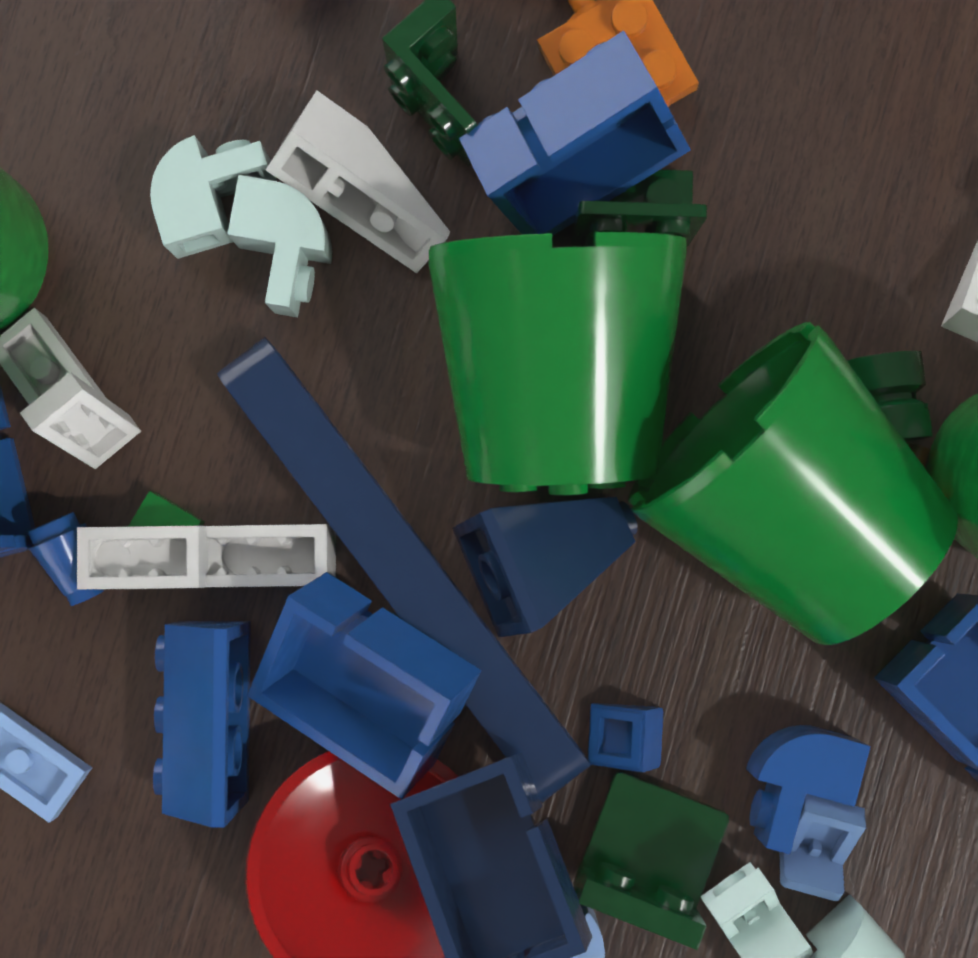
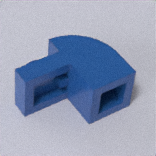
(801, 763)

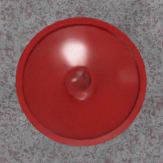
(334, 870)

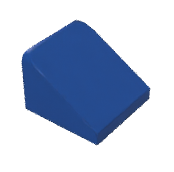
(625, 736)

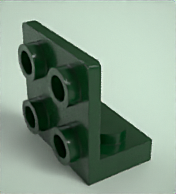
(417, 58)
(652, 206)
(651, 858)

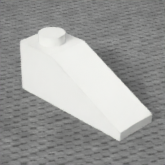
(357, 181)

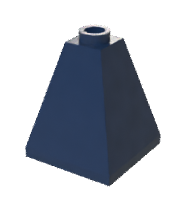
(541, 556)

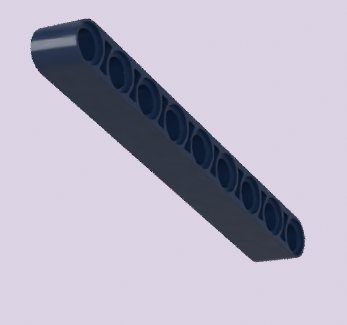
(400, 562)

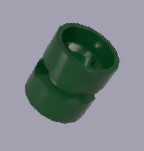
(893, 382)

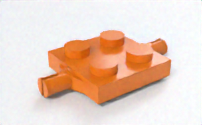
(646, 29)

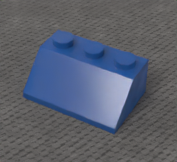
(203, 720)

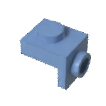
(821, 847)

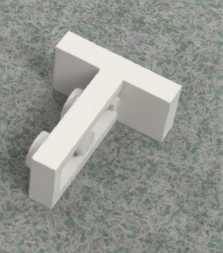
(61, 394)

